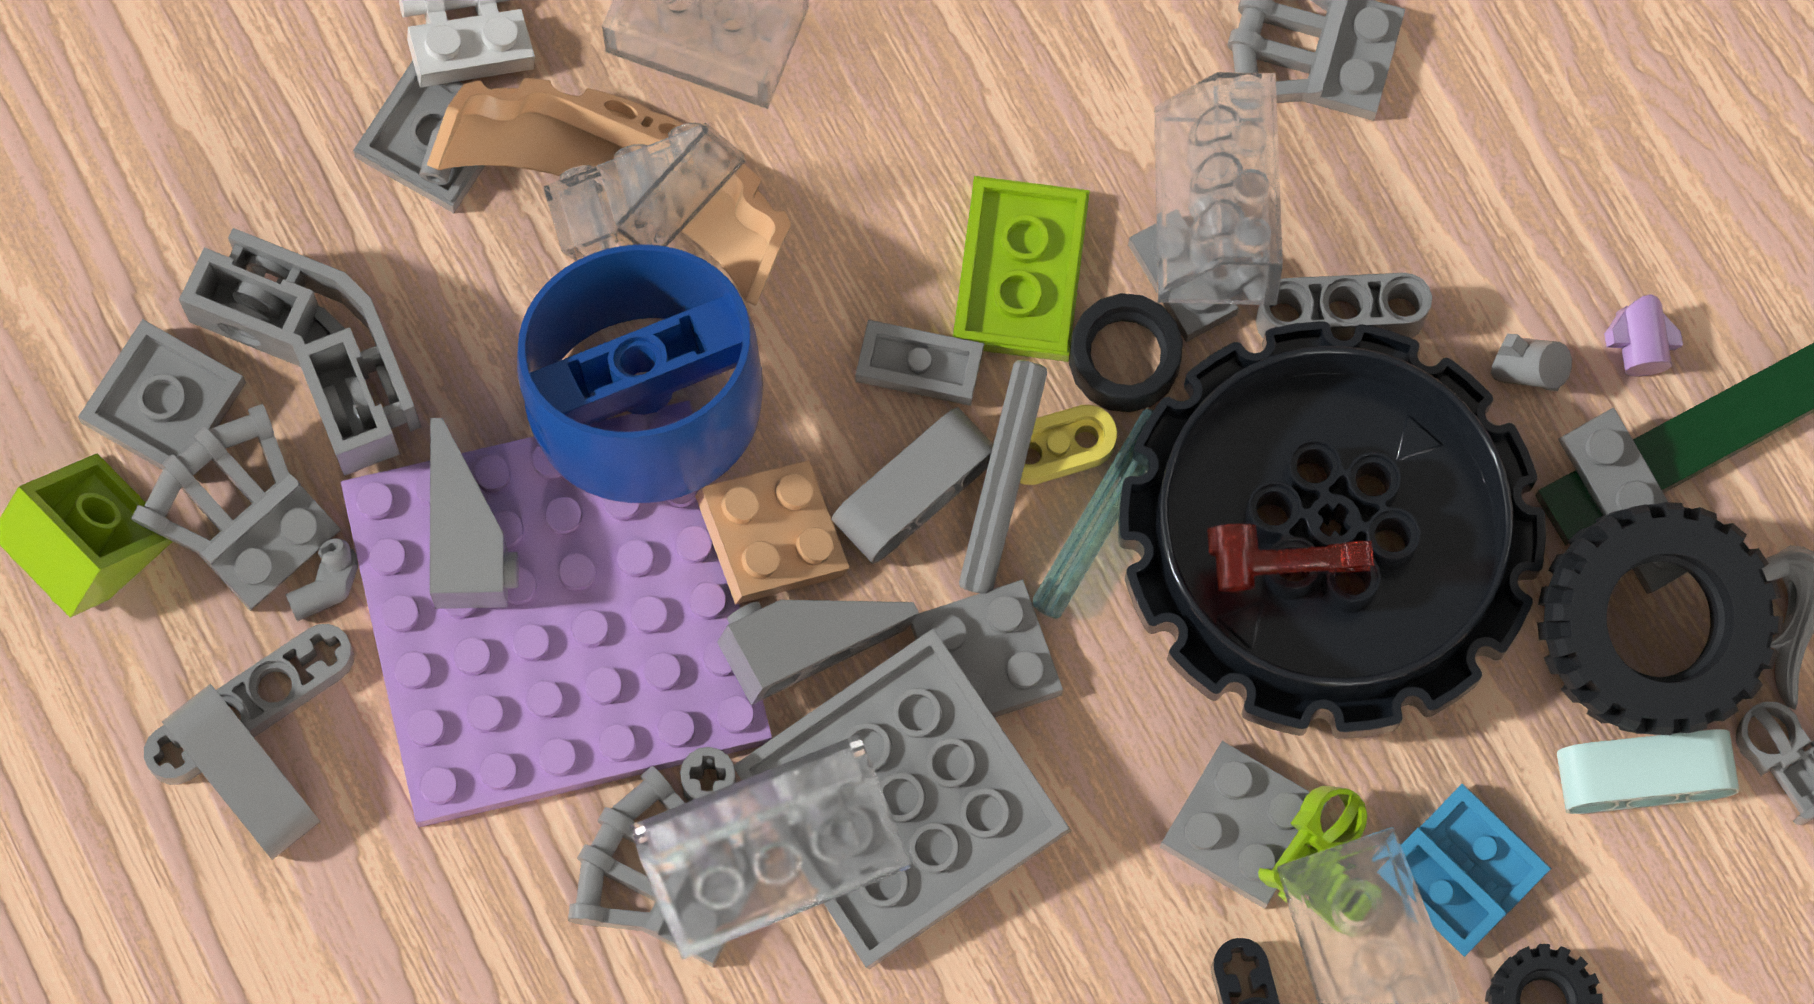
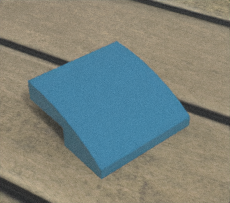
(1470, 868)

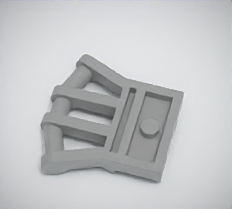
(1349, 59)
(268, 537)
(598, 861)

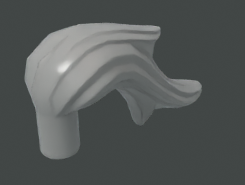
(1796, 568)

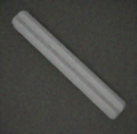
(1003, 476)

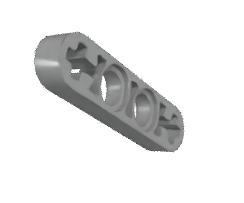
(254, 711)

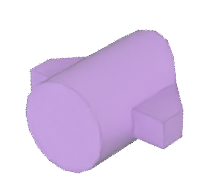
(1644, 337)

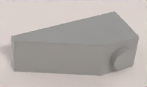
(466, 543)
(800, 638)

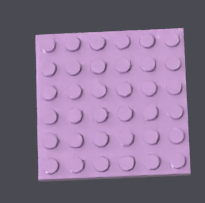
(590, 665)

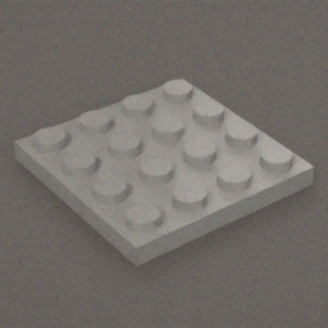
(951, 784)

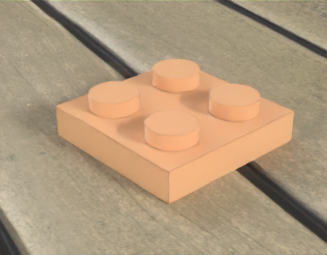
(772, 532)

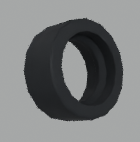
(1126, 309)

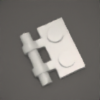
(466, 46)

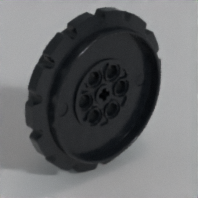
(1355, 413)

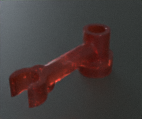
(1241, 560)

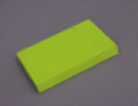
(1021, 267)

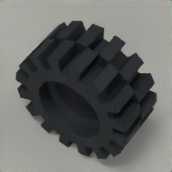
(1546, 965)

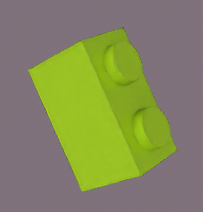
(78, 534)

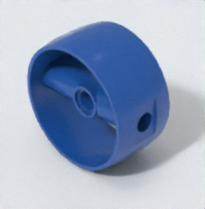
(700, 337)

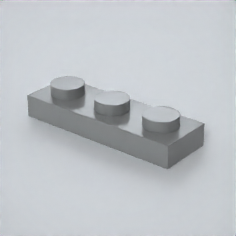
(1617, 480)

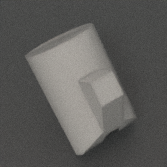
(1532, 362)

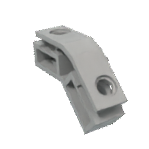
(288, 323)

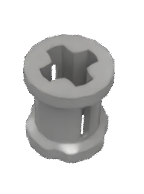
(694, 768)

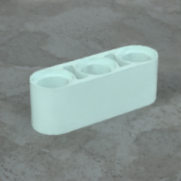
(1647, 771)

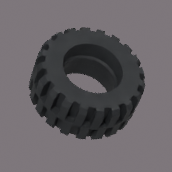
(1737, 602)

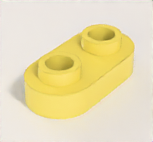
(1056, 443)

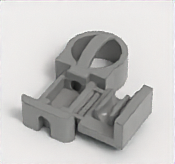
(1799, 777)

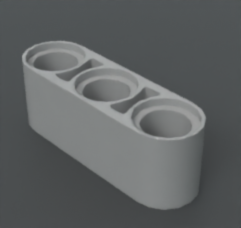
(1365, 292)
(914, 485)
(241, 771)

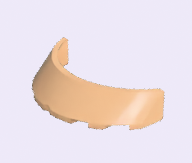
(557, 131)

